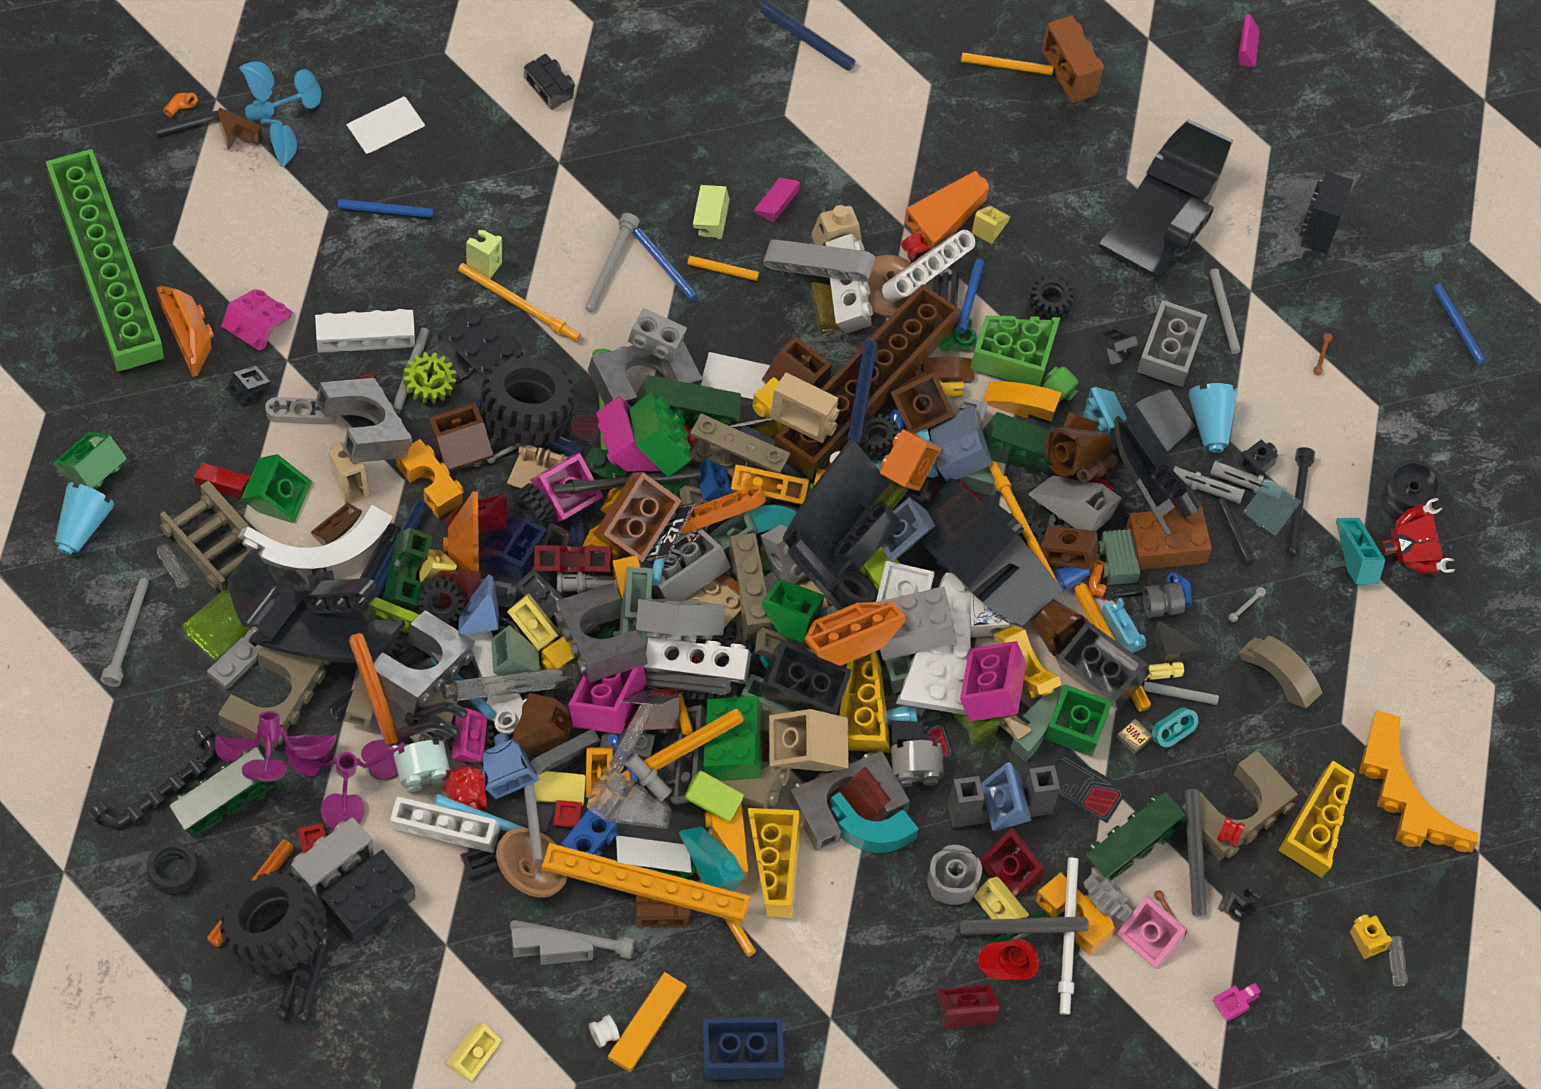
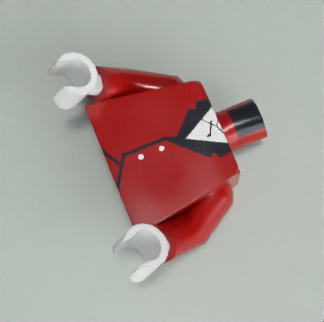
(1417, 541)

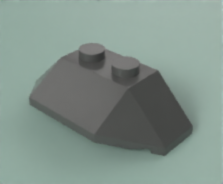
(681, 771)

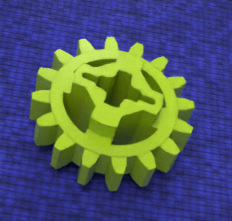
(440, 382)

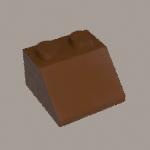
(922, 401)

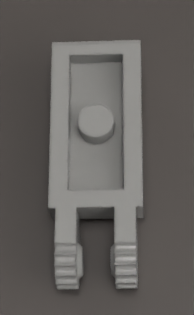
(235, 660)

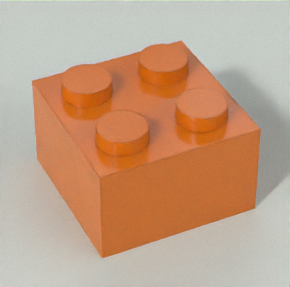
(910, 459)

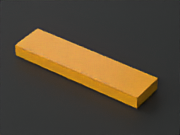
(647, 1022)

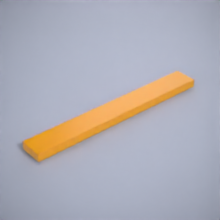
(646, 883)

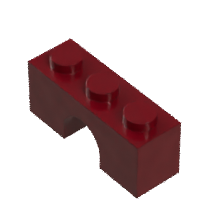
(573, 559)

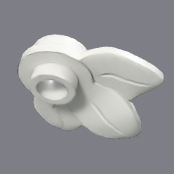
(507, 709)

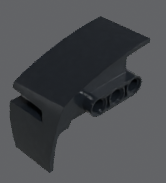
(1171, 200)
(1143, 442)
(987, 554)
(308, 621)

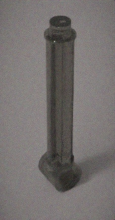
(565, 677)

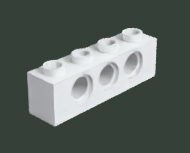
(849, 296)
(735, 671)
(445, 824)

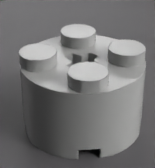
(917, 763)
(951, 888)

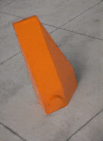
(463, 536)

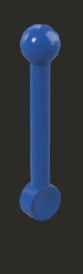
(613, 739)

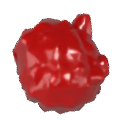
(466, 787)

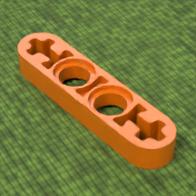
(724, 508)

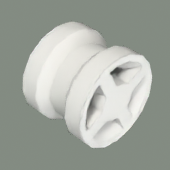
(604, 1031)

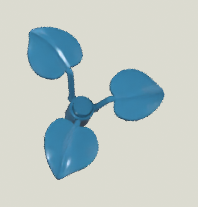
(260, 83)

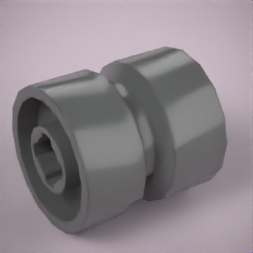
(1162, 600)

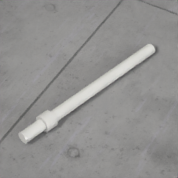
(1066, 986)

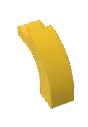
(1036, 678)

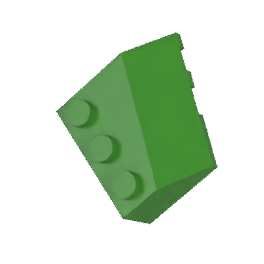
(1015, 348)

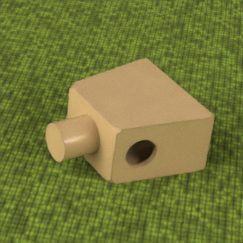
(836, 224)
(343, 467)

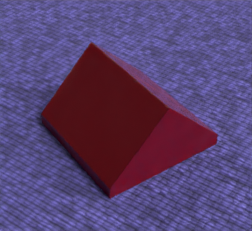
(491, 514)
(1013, 864)
(968, 1006)

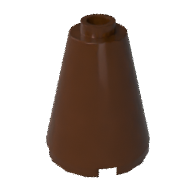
(1076, 449)
(1057, 625)

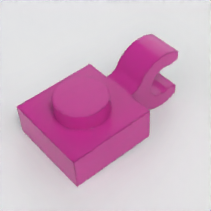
(1234, 1002)

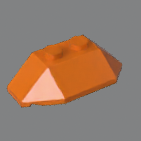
(187, 326)
(854, 631)

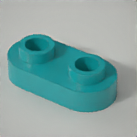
(1173, 727)

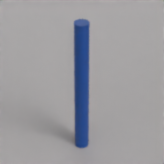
(385, 208)
(665, 264)
(970, 295)
(1459, 324)

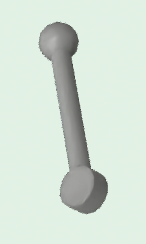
(503, 452)
(1260, 593)

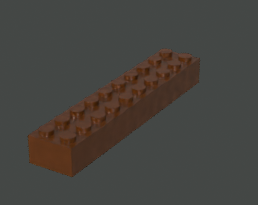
(902, 347)

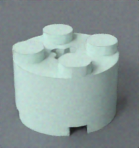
(422, 765)

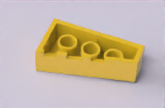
(866, 706)
(1317, 826)
(776, 849)

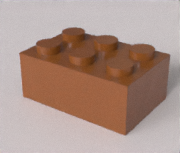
(1072, 58)
(637, 516)
(1183, 546)

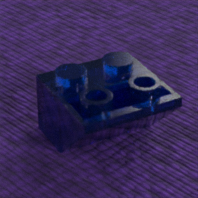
(514, 548)

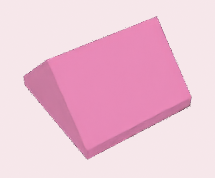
(1152, 931)

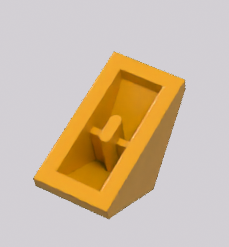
(596, 763)

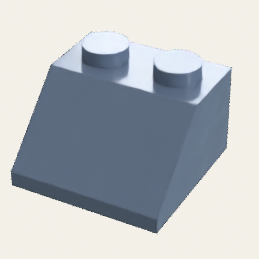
(913, 525)

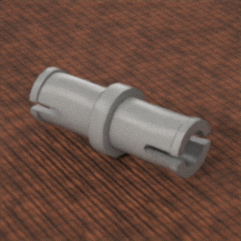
(648, 777)

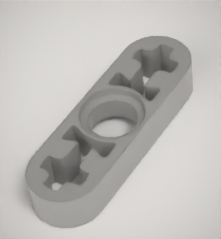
(293, 403)

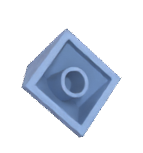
(481, 610)
(1005, 798)

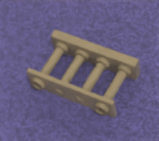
(733, 447)
(225, 516)

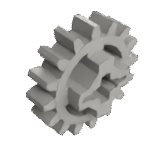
(1108, 897)

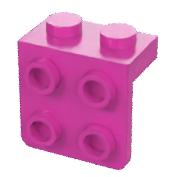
(254, 316)

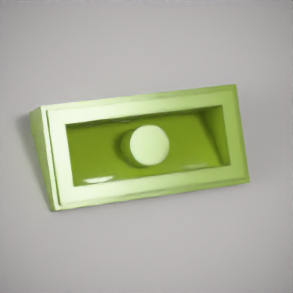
(714, 796)

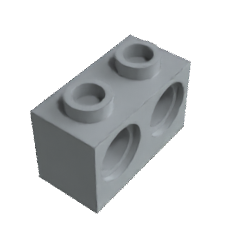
(657, 332)

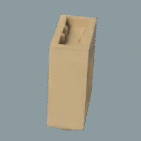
(795, 402)

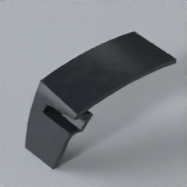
(837, 523)

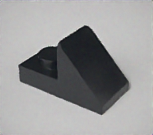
(1116, 344)

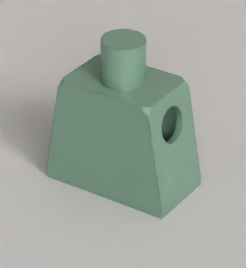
(513, 653)

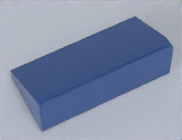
(713, 480)

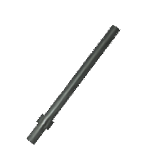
(579, 486)

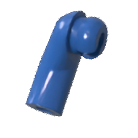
(1173, 578)

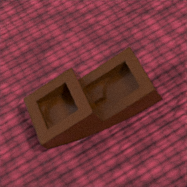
(950, 368)

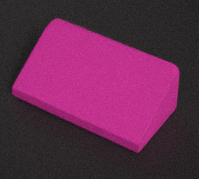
(1248, 42)
(777, 199)
(470, 741)

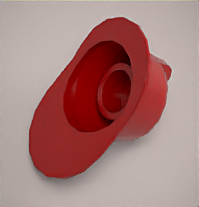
(1009, 960)

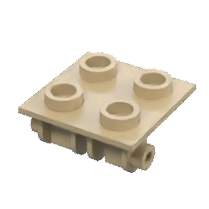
(531, 463)
(718, 593)

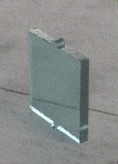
(1272, 507)

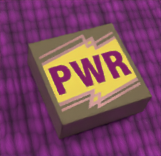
(1134, 736)

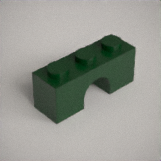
(409, 551)

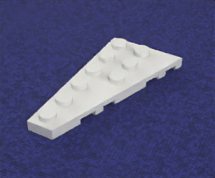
(939, 673)

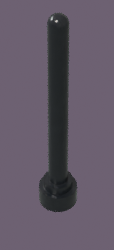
(1304, 458)

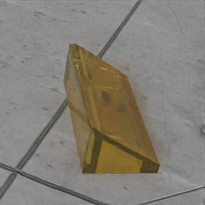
(823, 307)

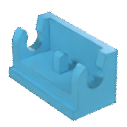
(1123, 627)

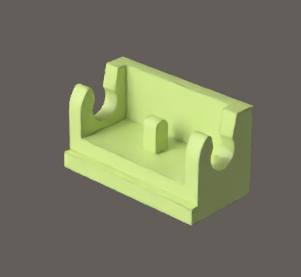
(711, 211)
(485, 255)

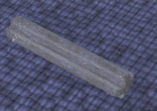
(631, 736)

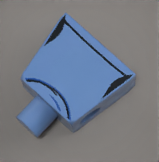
(506, 767)

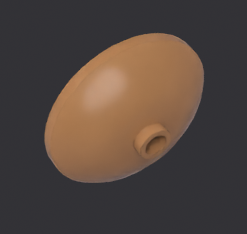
(885, 267)
(517, 864)

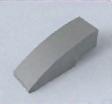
(550, 945)

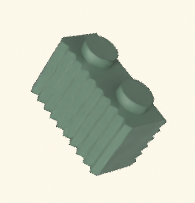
(1119, 557)

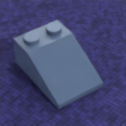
(962, 445)

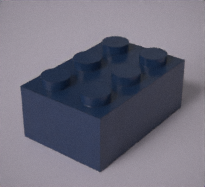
(742, 1048)

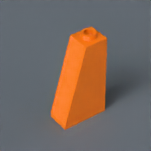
(947, 209)

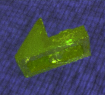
(979, 729)

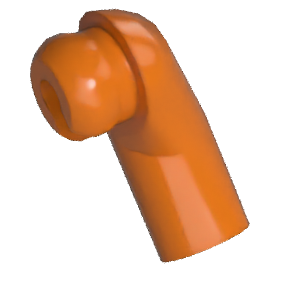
(180, 101)
(1094, 579)

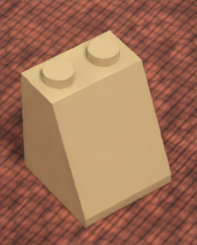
(808, 740)

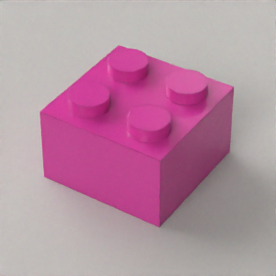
(564, 472)

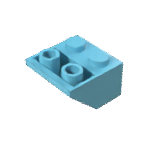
(1104, 408)

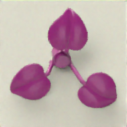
(270, 729)
(339, 807)

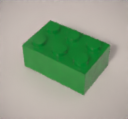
(660, 433)
(739, 750)

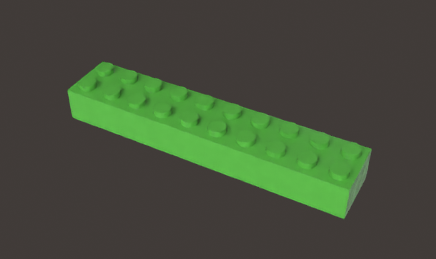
(104, 260)

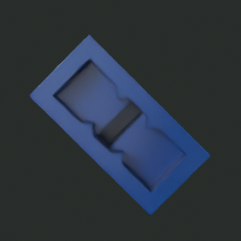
(585, 836)

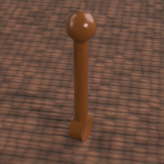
(1327, 338)
(1159, 895)

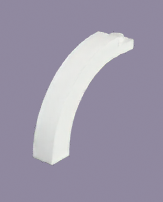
(357, 539)

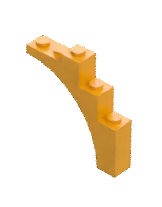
(1398, 793)

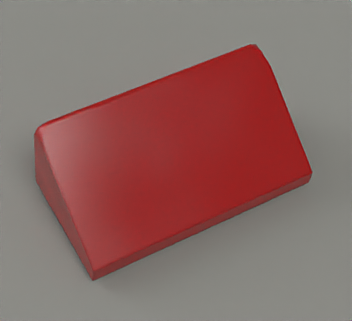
(222, 479)

